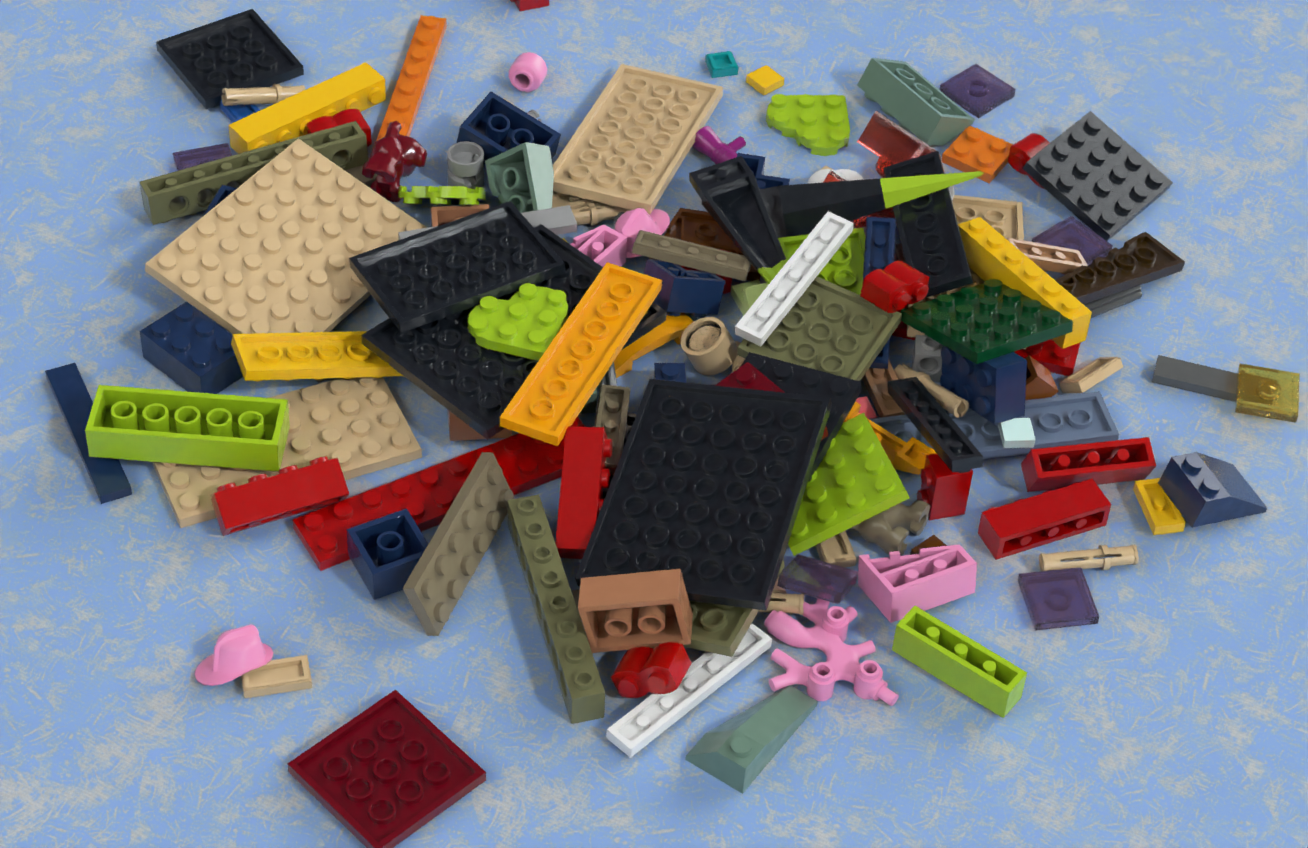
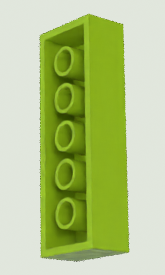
(188, 428)

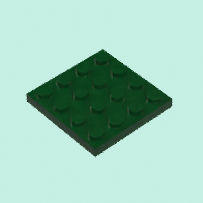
(986, 321)

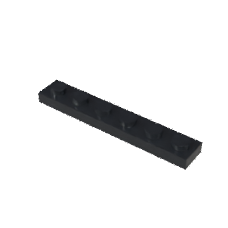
(935, 425)

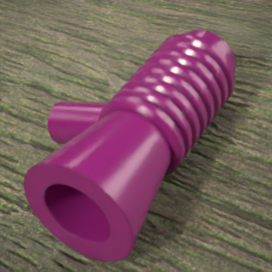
(711, 145)

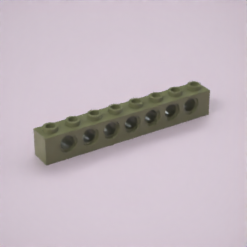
(195, 187)
(556, 610)

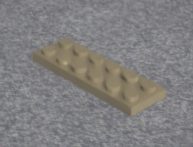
(459, 544)

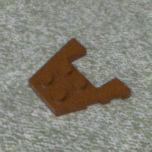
(702, 229)

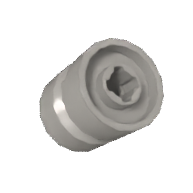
(465, 165)

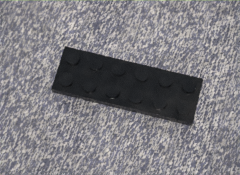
(931, 229)

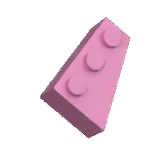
(603, 245)
(917, 580)

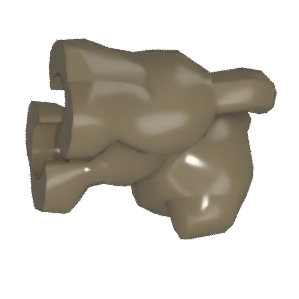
(893, 526)

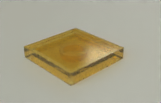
(1267, 393)

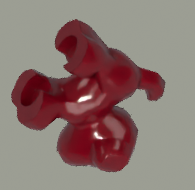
(391, 160)

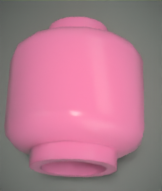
(527, 72)

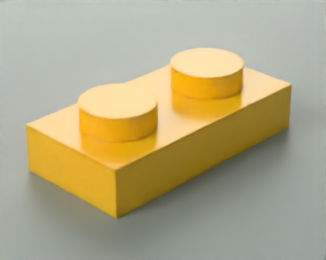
(1158, 508)

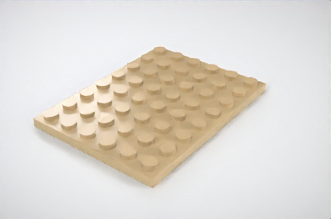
(282, 247)

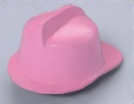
(635, 220)
(234, 655)

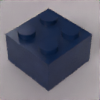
(386, 551)

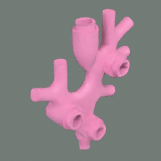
(841, 661)

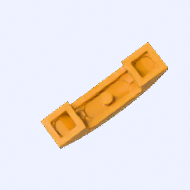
(668, 330)
(903, 455)

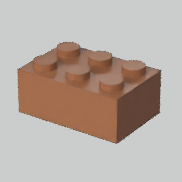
(635, 610)

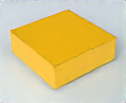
(765, 80)

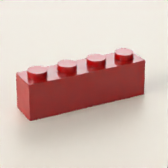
(1102, 461)
(581, 488)
(280, 495)
(1044, 518)

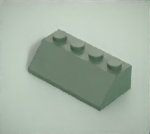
(913, 101)

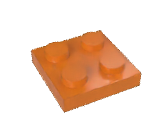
(978, 151)

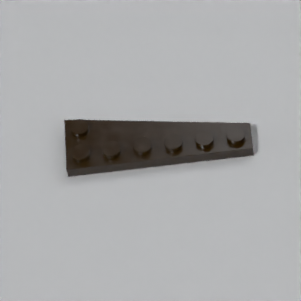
(1134, 264)

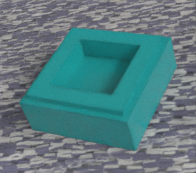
(721, 64)

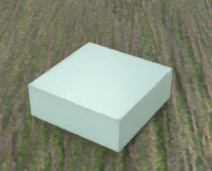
(1017, 433)

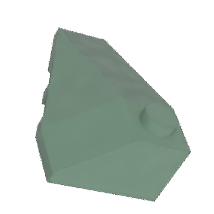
(523, 177)
(750, 740)

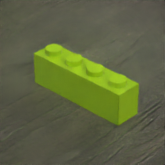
(959, 661)

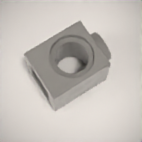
(927, 357)

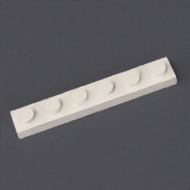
(793, 279)
(701, 680)

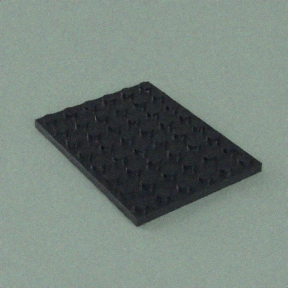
(473, 379)
(709, 489)

